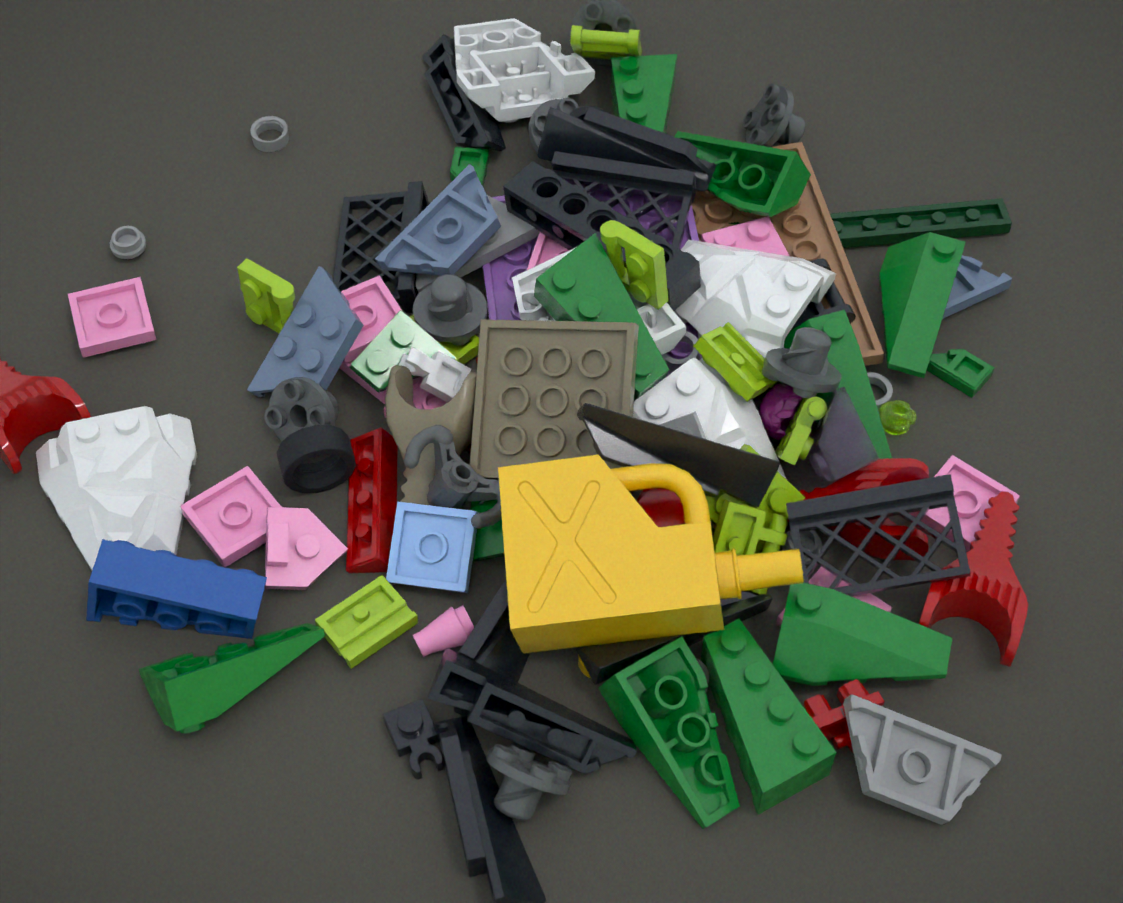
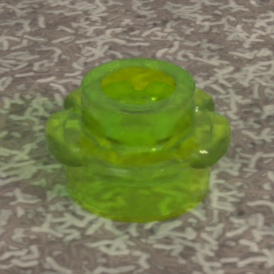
(894, 423)

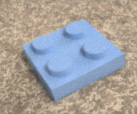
(432, 547)

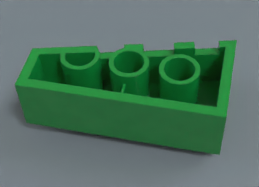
(643, 88)
(588, 289)
(769, 727)

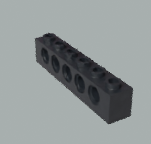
(573, 216)

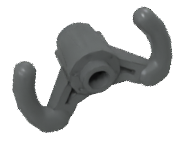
(454, 479)

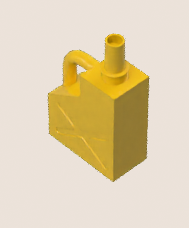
(601, 572)

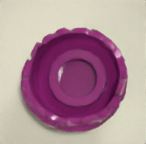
(778, 408)

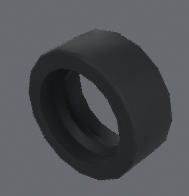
(313, 442)

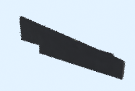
(466, 120)
(620, 140)
(712, 464)
(493, 642)
(608, 659)
(526, 715)
(486, 834)

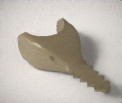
(407, 421)

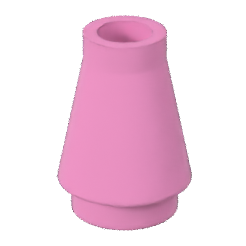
(446, 631)

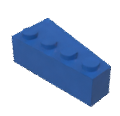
(172, 591)

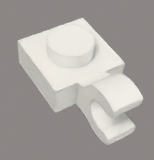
(440, 373)

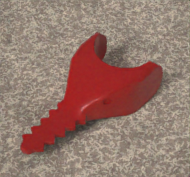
(32, 408)
(878, 474)
(992, 590)

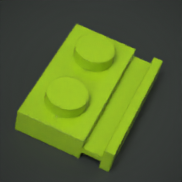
(735, 361)
(366, 621)

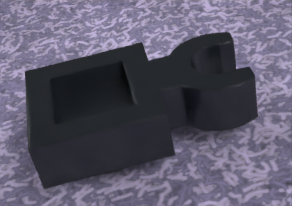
(414, 733)

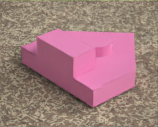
(297, 548)

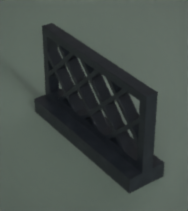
(629, 180)
(413, 202)
(874, 504)

